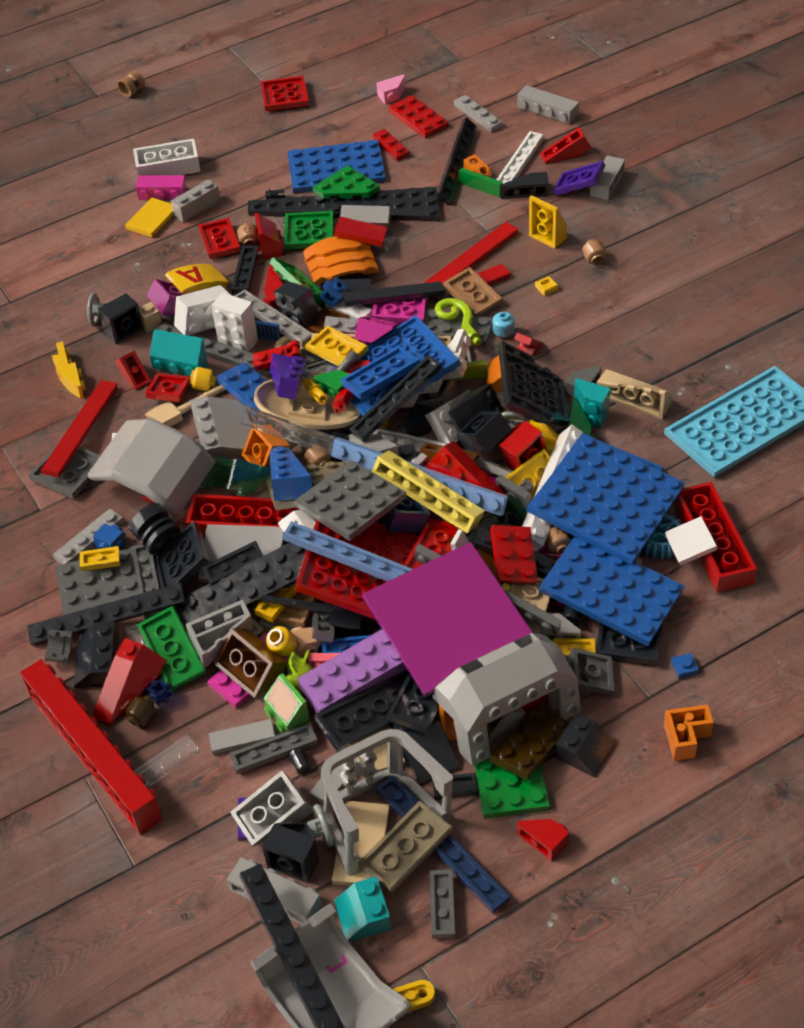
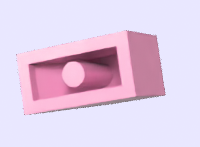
(391, 89)

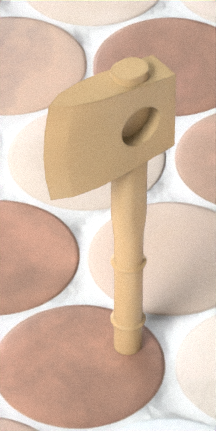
(170, 415)

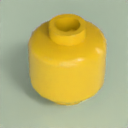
(202, 379)
(281, 641)

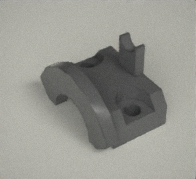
(59, 646)

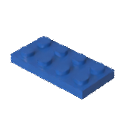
(380, 372)
(242, 383)

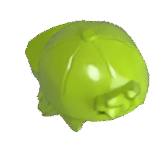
(296, 668)

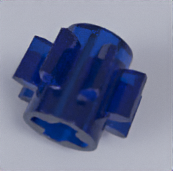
(157, 687)

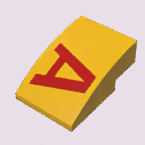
(196, 278)

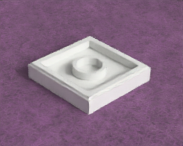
(690, 541)

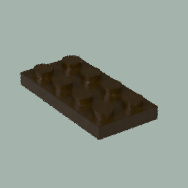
(530, 743)

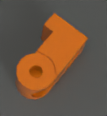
(477, 166)

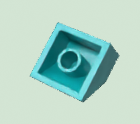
(593, 400)
(363, 910)

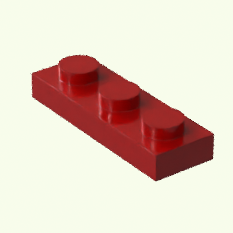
(390, 145)

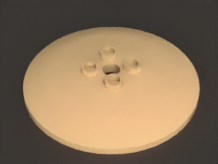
(303, 410)

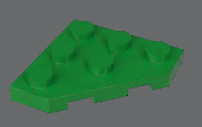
(346, 184)

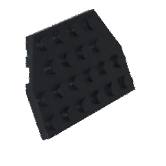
(530, 388)

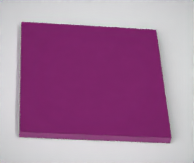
(445, 615)

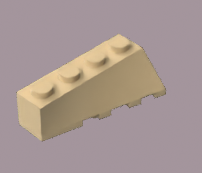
(636, 394)

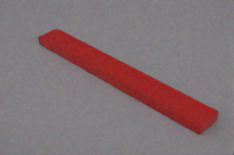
(475, 253)
(79, 429)

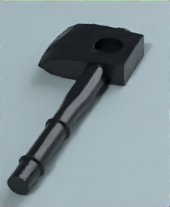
(339, 616)

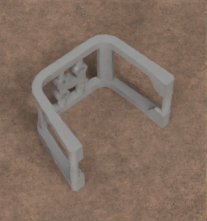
(335, 799)

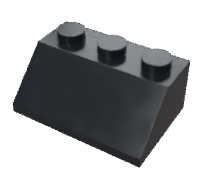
(95, 654)

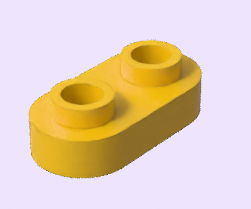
(411, 993)

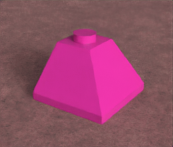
(371, 329)

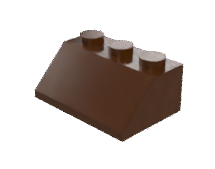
(249, 661)

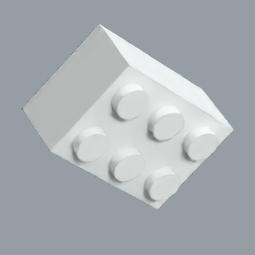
(194, 310)
(234, 322)

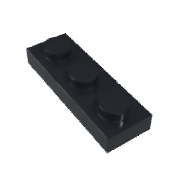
(232, 562)

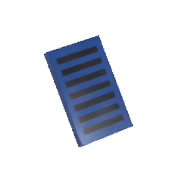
(268, 330)

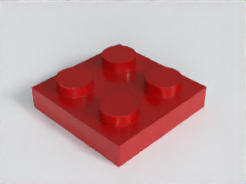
(167, 387)

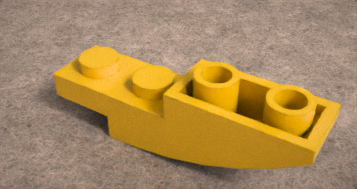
(68, 372)

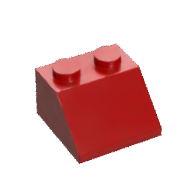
(269, 237)

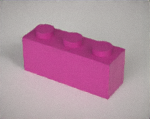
(160, 187)

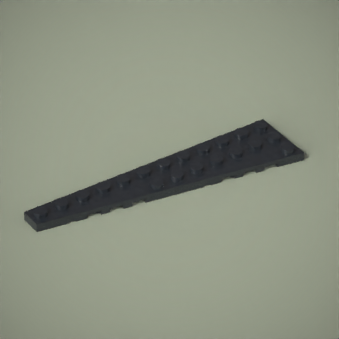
(403, 203)

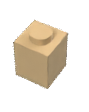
(150, 316)

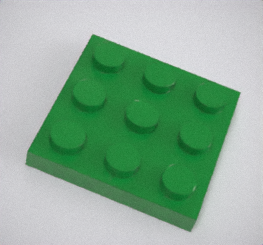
(307, 228)
(507, 793)

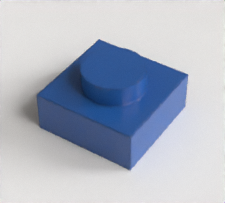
(684, 665)

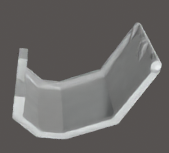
(155, 463)
(353, 988)

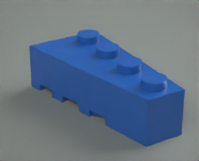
(288, 475)

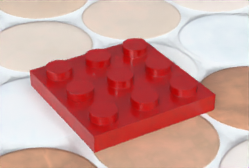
(284, 93)

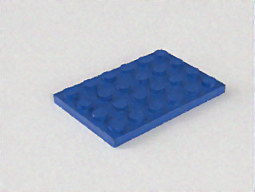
(316, 164)
(611, 590)

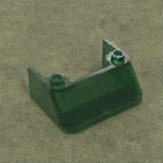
(236, 476)

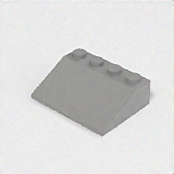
(220, 426)
(227, 538)

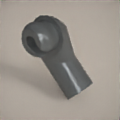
(352, 357)

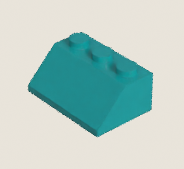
(177, 352)

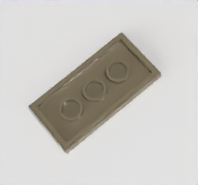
(405, 847)

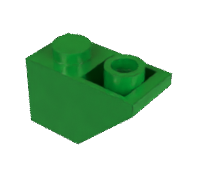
(330, 382)

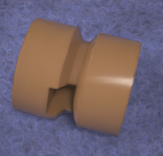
(131, 84)

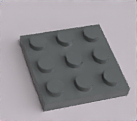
(73, 477)

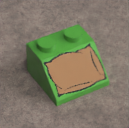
(286, 705)

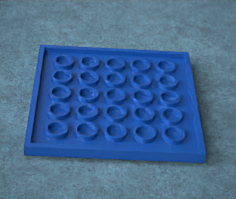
(419, 341)
(606, 498)

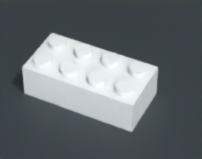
(167, 159)

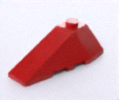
(129, 675)

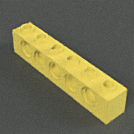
(428, 491)

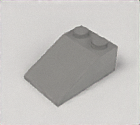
(441, 421)
(272, 803)

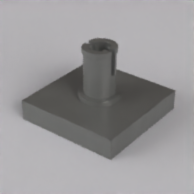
(519, 492)

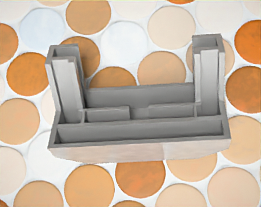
(502, 684)

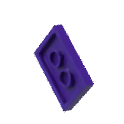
(579, 178)

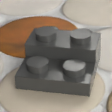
(592, 671)

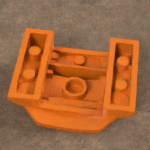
(338, 257)

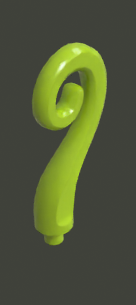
(467, 316)

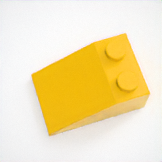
(546, 223)

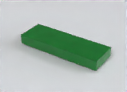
(480, 182)

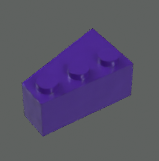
(287, 374)

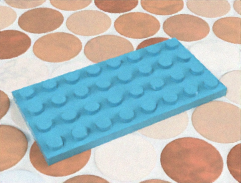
(741, 421)

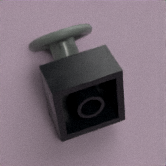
(118, 317)
(293, 846)

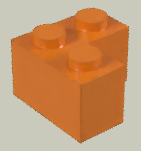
(686, 726)

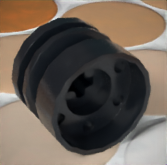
(154, 528)

